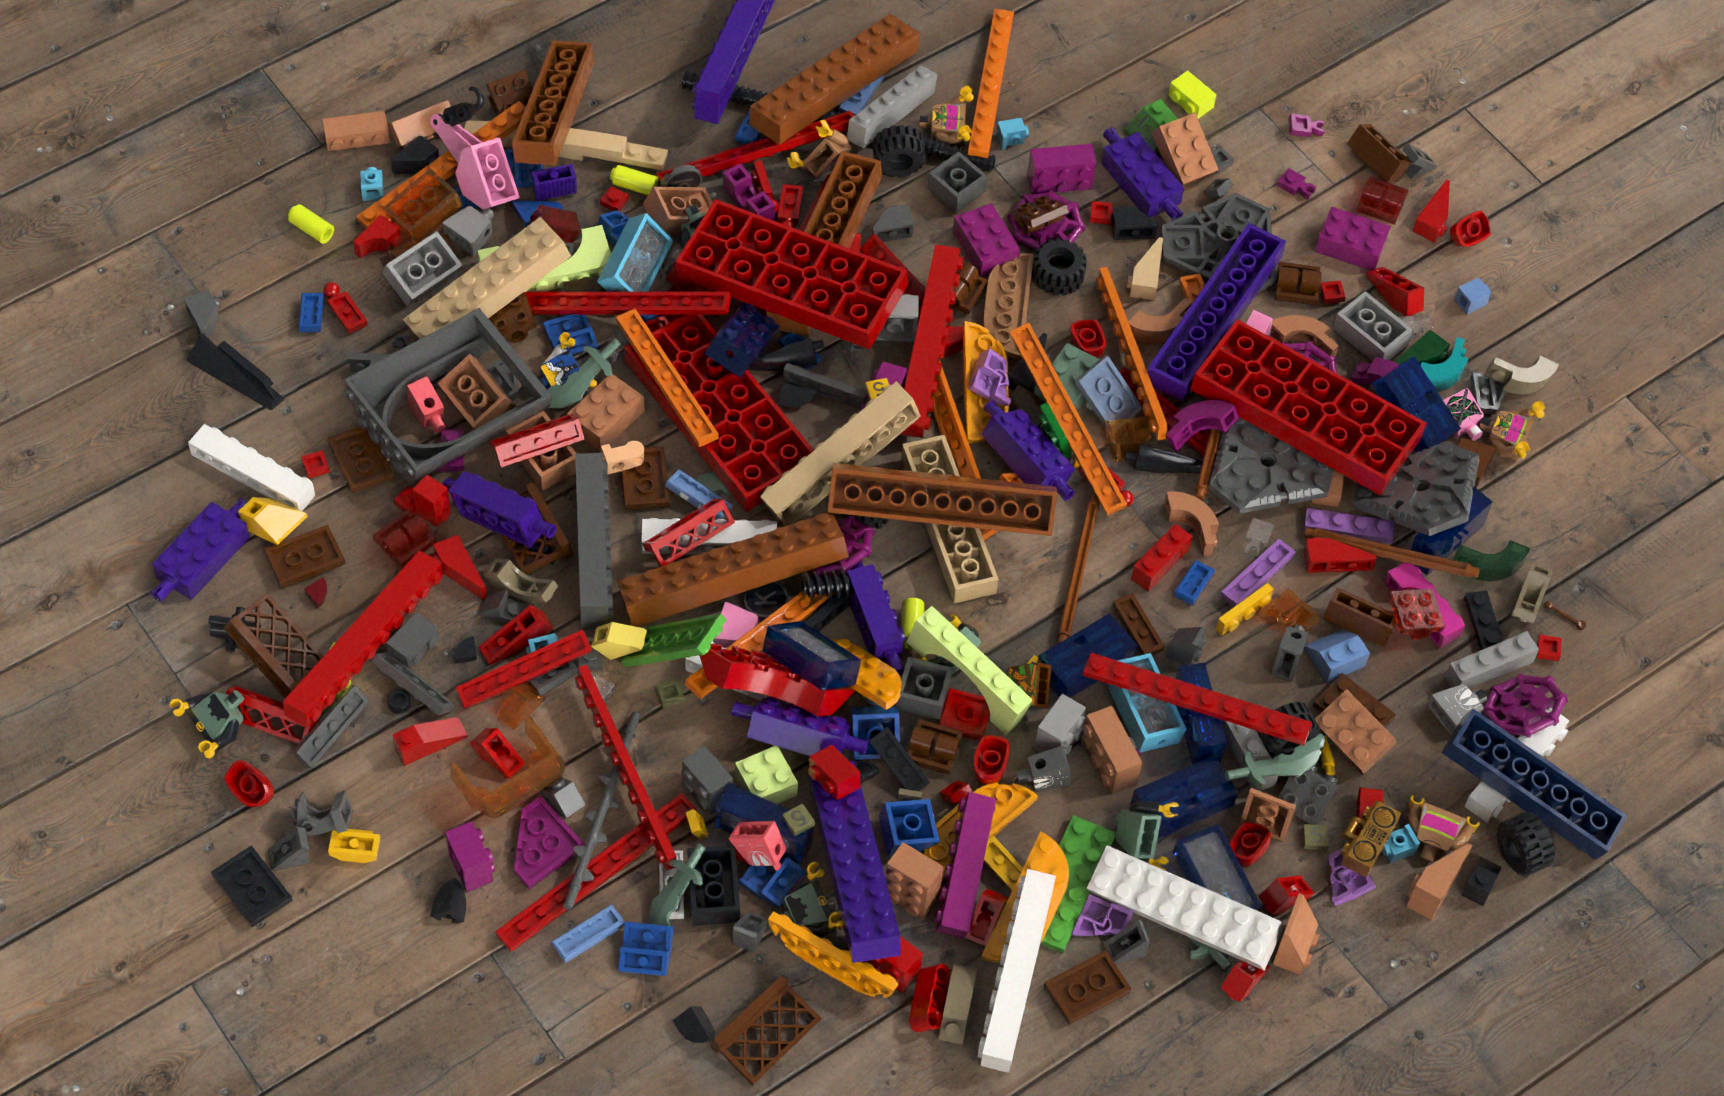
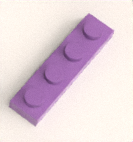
(1351, 525)
(1258, 573)

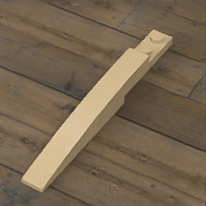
(597, 145)

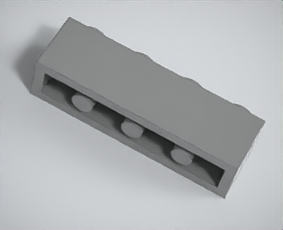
(1493, 661)
(1242, 740)

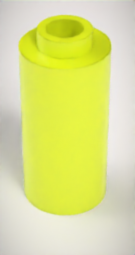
(633, 179)
(311, 223)
(911, 610)

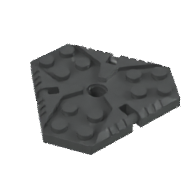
(1201, 245)
(1257, 465)
(1428, 490)

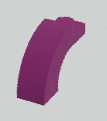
(1369, 372)
(1201, 416)

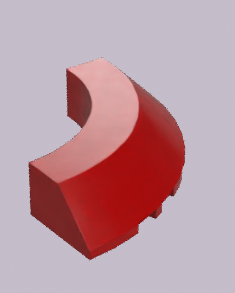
(767, 676)

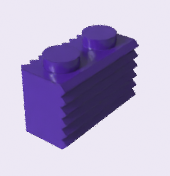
(554, 182)

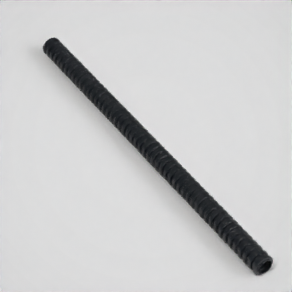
(932, 147)

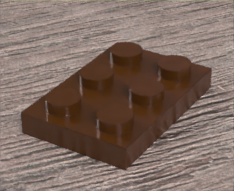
(360, 459)
(646, 483)
(304, 556)
(1375, 707)
(1087, 987)

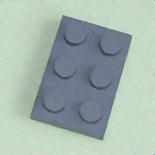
(1108, 392)

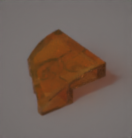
(1126, 435)
(1289, 611)

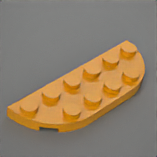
(975, 341)
(875, 678)
(1010, 803)
(1045, 858)
(831, 960)

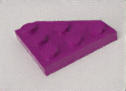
(542, 843)

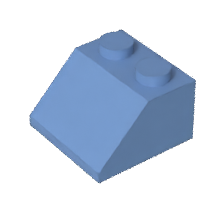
(1337, 654)

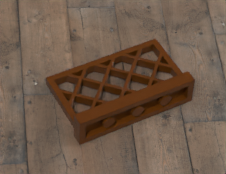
(558, 541)
(258, 652)
(751, 1015)

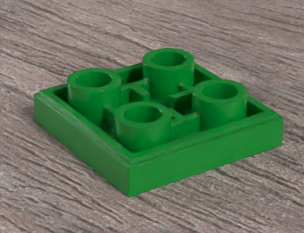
(1054, 430)

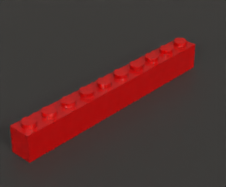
(931, 333)
(362, 639)

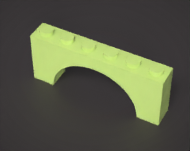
(585, 263)
(938, 636)

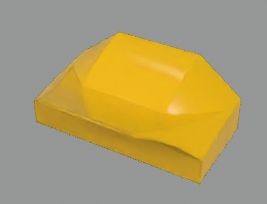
(354, 845)

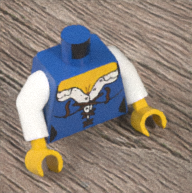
(560, 364)

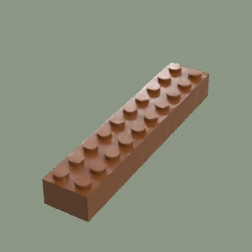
(834, 79)
(839, 211)
(942, 499)
(732, 569)

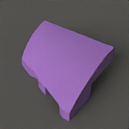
(990, 377)
(1101, 918)

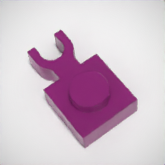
(1303, 126)
(1295, 182)

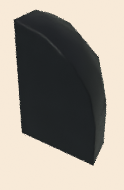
(794, 395)
(450, 902)
(694, 1025)

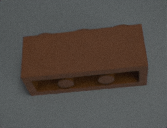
(1378, 153)
(1360, 617)

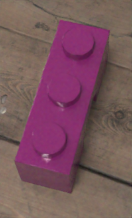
(739, 186)

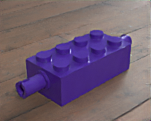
(1142, 175)
(1027, 449)
(498, 509)
(200, 551)
(874, 616)
(796, 728)

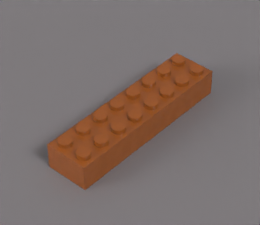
(553, 103)

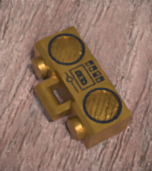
(1375, 832)

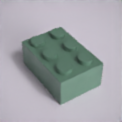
(1069, 366)

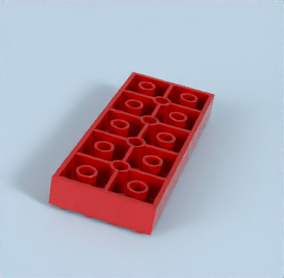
(792, 273)
(1309, 406)
(753, 433)

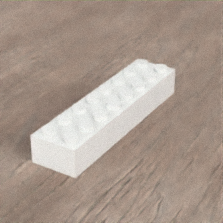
(1186, 907)
(1016, 975)

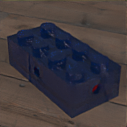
(742, 339)

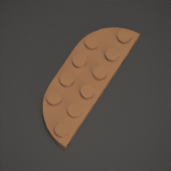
(1008, 301)

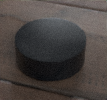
(399, 701)

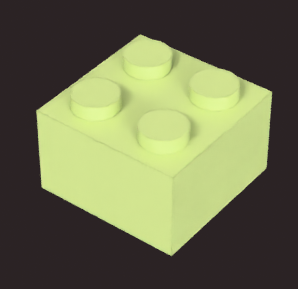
(767, 776)

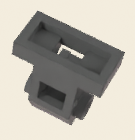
(333, 818)

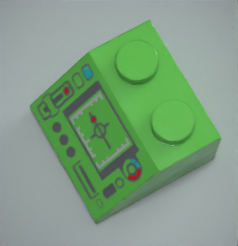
(1149, 119)

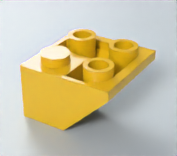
(270, 518)

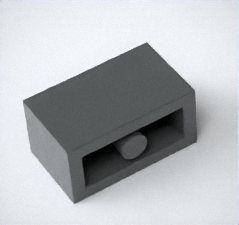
(413, 640)

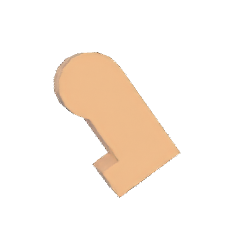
(623, 457)

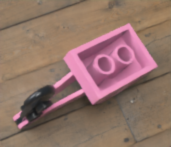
(482, 166)

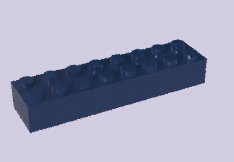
(1534, 784)

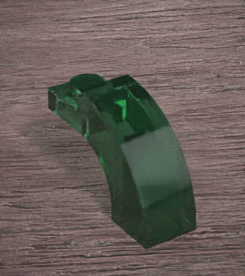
(1494, 566)

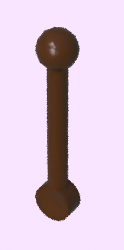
(1580, 624)

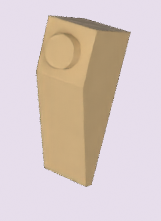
(1146, 273)

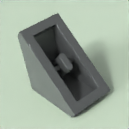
(749, 931)
(1128, 943)

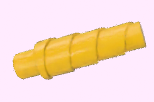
(1327, 759)

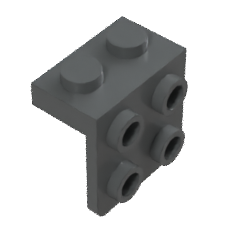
(1310, 794)

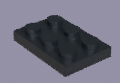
(251, 886)

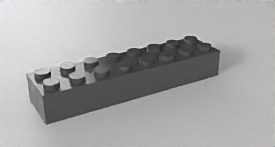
(593, 541)

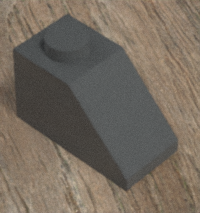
(894, 224)
(203, 311)

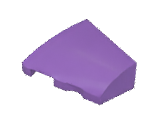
(1345, 882)

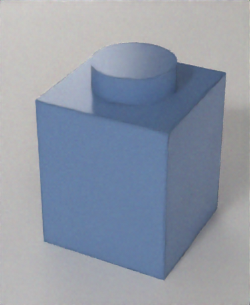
(1472, 295)

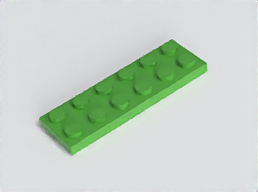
(677, 640)
(1083, 849)

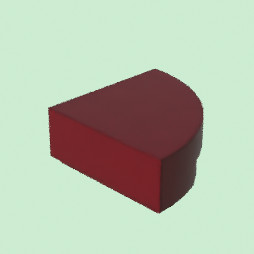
(317, 592)

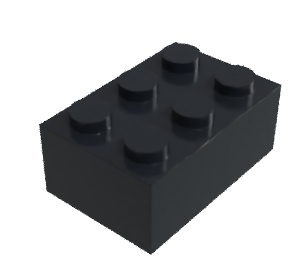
(718, 896)

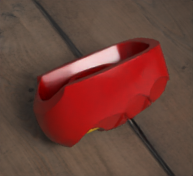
(1470, 229)
(1088, 337)
(991, 759)
(249, 784)
(1250, 843)

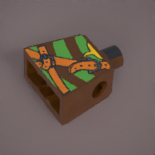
(1034, 681)

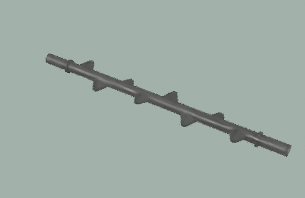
(597, 817)

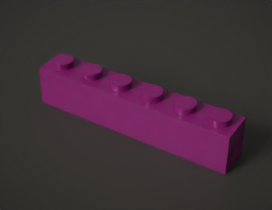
(965, 865)

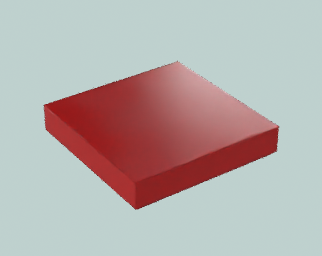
(965, 713)

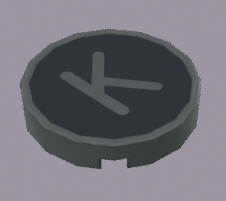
(682, 177)
(765, 599)

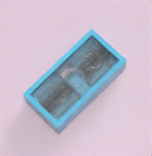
(636, 256)
(1147, 719)

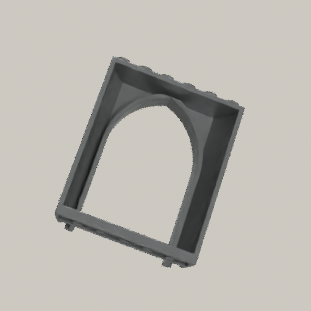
(383, 386)

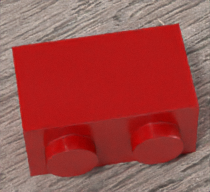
(431, 501)
(834, 772)

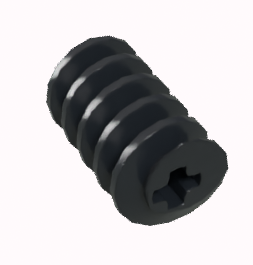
(825, 584)

